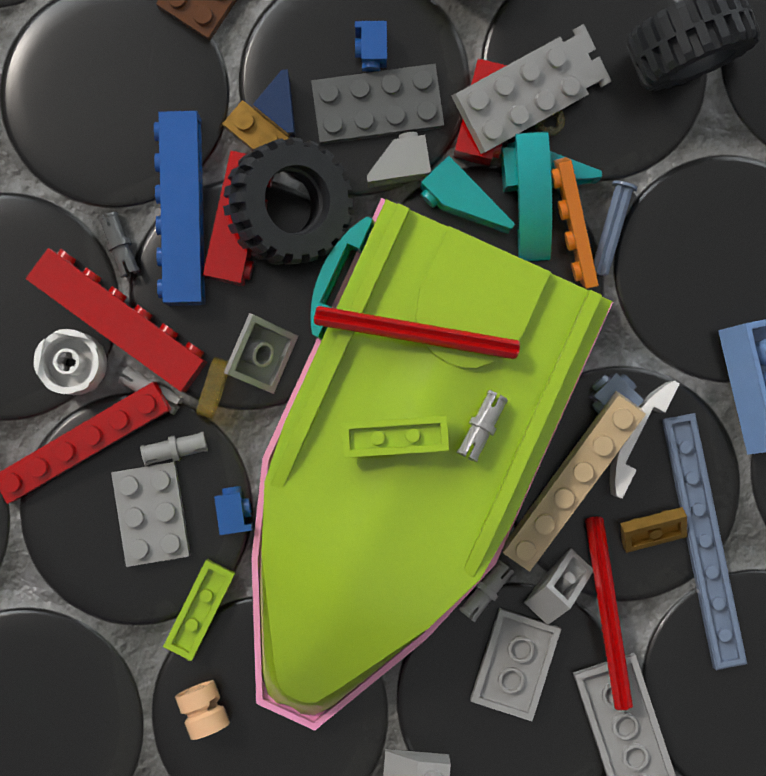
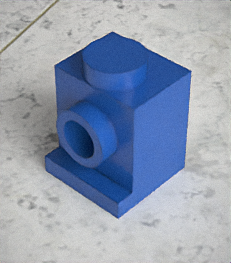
(371, 45)
(233, 511)

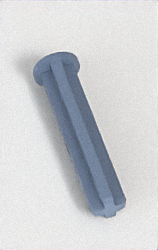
(613, 226)

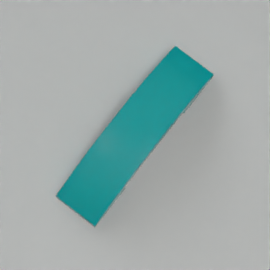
(534, 196)
(354, 240)

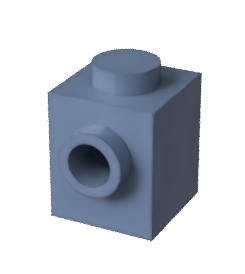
(606, 386)

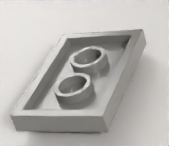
(151, 514)
(515, 664)

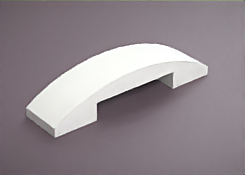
(620, 472)

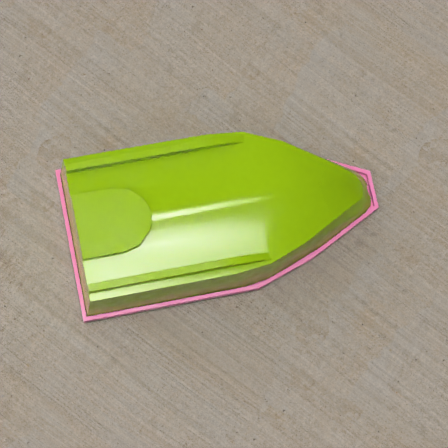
(381, 548)

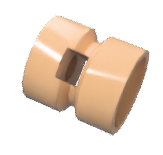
(202, 710)

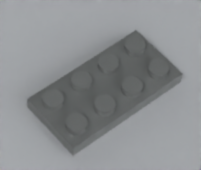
(377, 104)

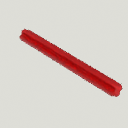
(417, 332)
(609, 613)

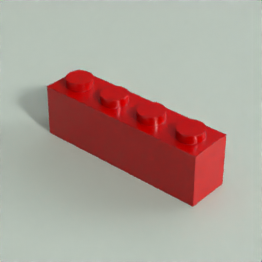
(225, 257)

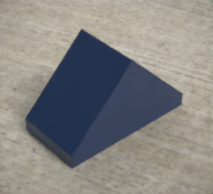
(276, 104)

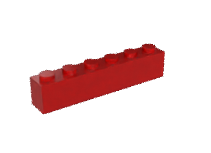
(116, 320)

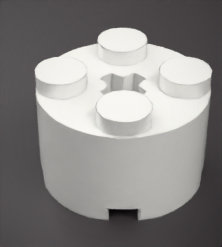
(66, 344)

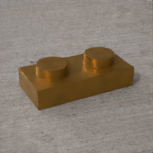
(251, 127)
(654, 529)

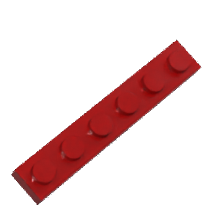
(83, 442)

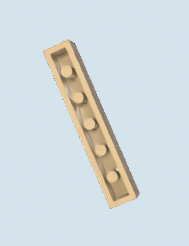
(573, 480)

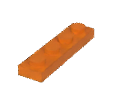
(571, 210)

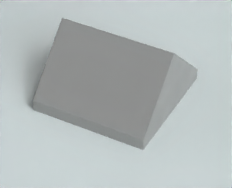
(261, 353)

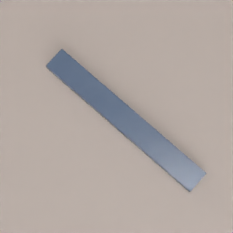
(704, 542)

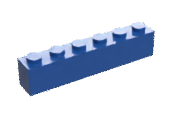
(181, 208)

